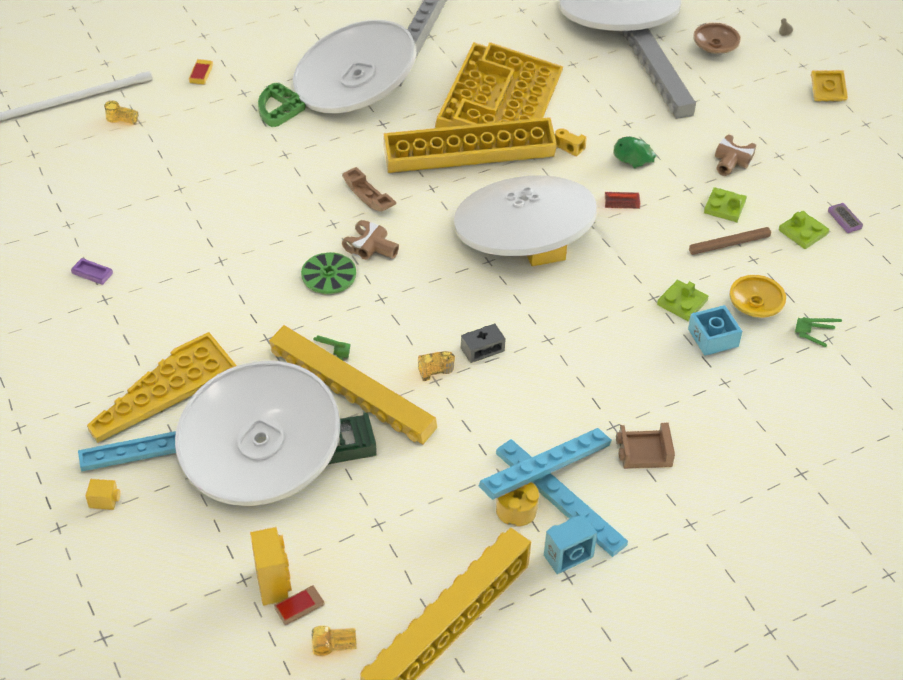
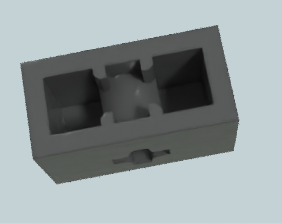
(482, 343)

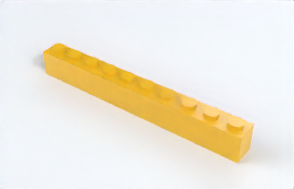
(354, 385)

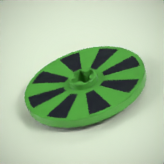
(316, 274)

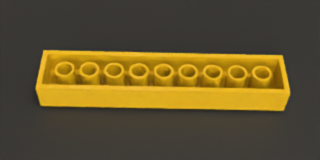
(469, 144)
(452, 611)

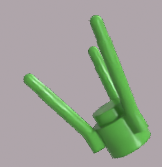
(805, 325)
(341, 349)

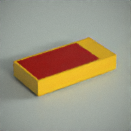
(200, 71)

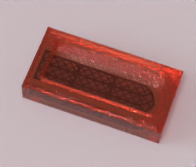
(622, 200)

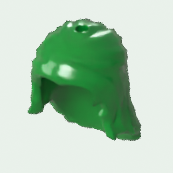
(633, 151)

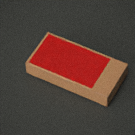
(299, 605)

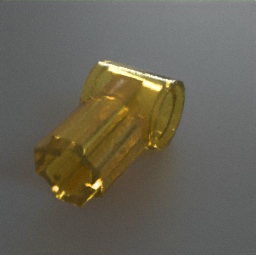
(117, 113)
(327, 640)

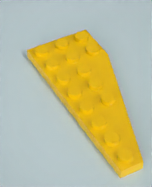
(169, 383)

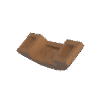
(366, 192)

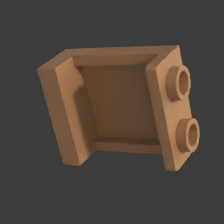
(646, 448)

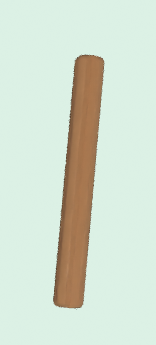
(730, 240)

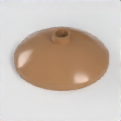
(716, 38)

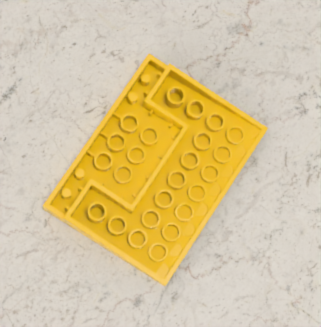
(499, 87)

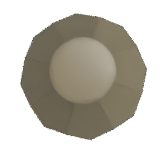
(785, 28)

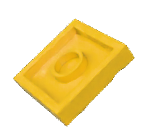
(829, 85)

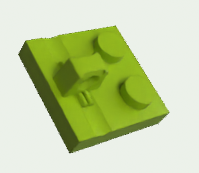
(725, 204)
(803, 229)
(682, 299)

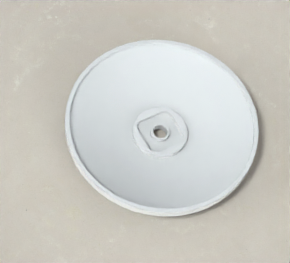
(620, 14)
(354, 66)
(525, 215)
(250, 402)

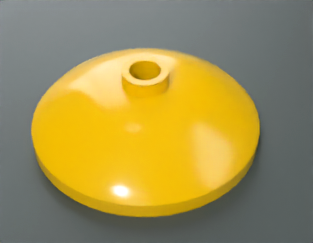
(757, 296)

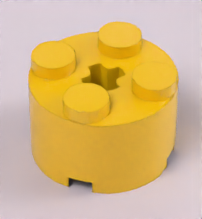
(518, 505)

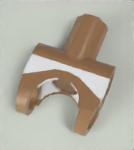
(733, 155)
(371, 241)

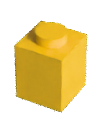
(102, 494)

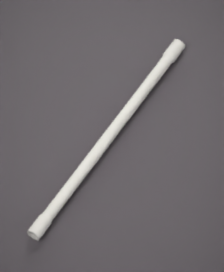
(138, 78)

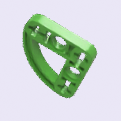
(277, 116)

